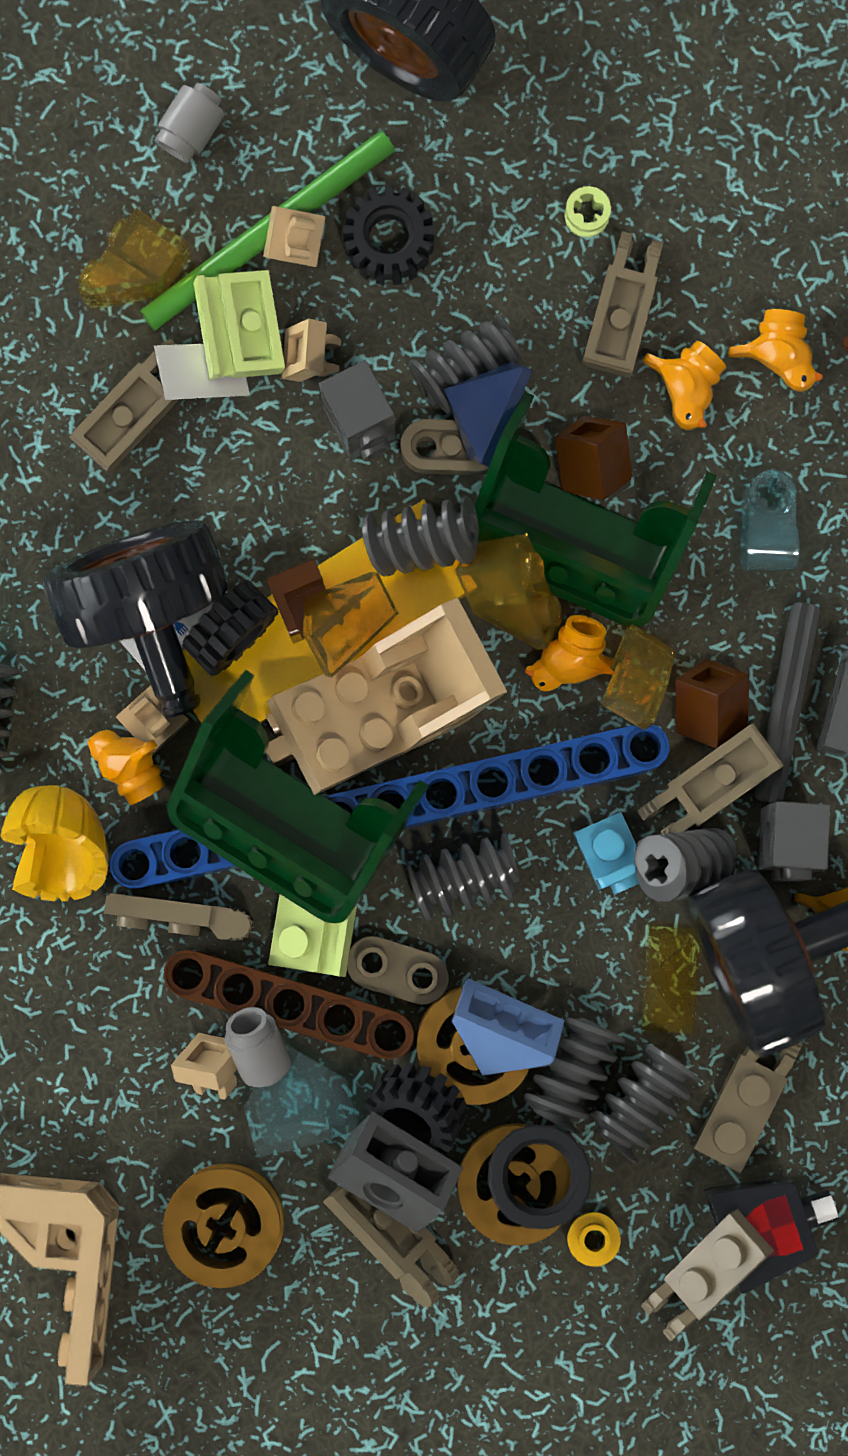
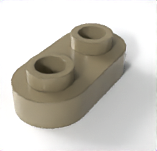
(450, 452)
(397, 970)

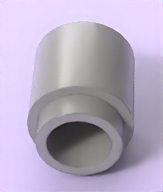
(189, 122)
(257, 1047)

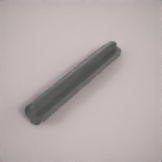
(789, 696)

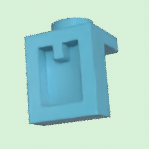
(609, 853)

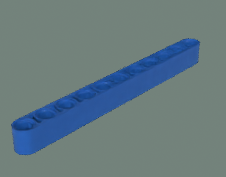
(463, 778)

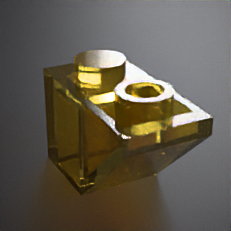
(137, 264)
(510, 590)

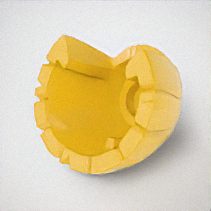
(63, 844)

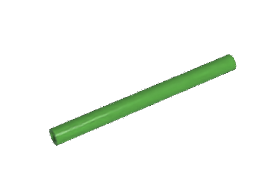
(254, 239)

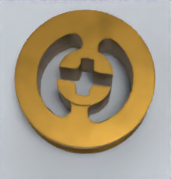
(438, 1056)
(472, 1203)
(183, 1250)

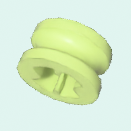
(576, 222)

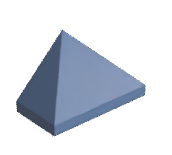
(504, 1031)

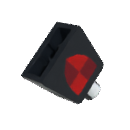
(779, 1217)

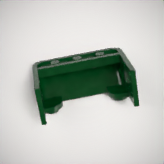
(585, 549)
(275, 822)

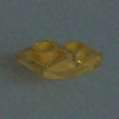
(639, 677)

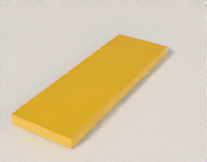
(283, 665)

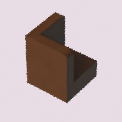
(593, 457)
(289, 591)
(712, 703)

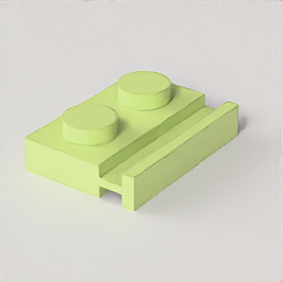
(239, 324)
(309, 943)

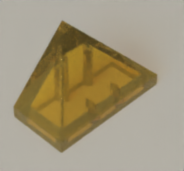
(346, 619)
(670, 980)

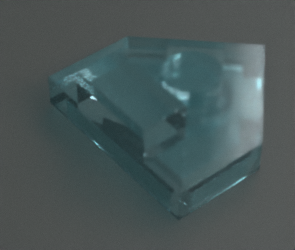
(301, 1108)

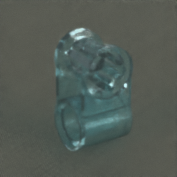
(769, 533)

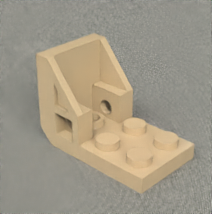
(389, 698)
(36, 1223)

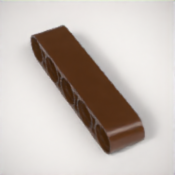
(266, 990)

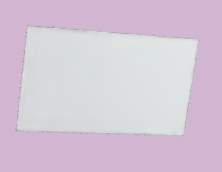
(186, 375)

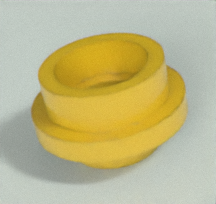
(585, 1224)

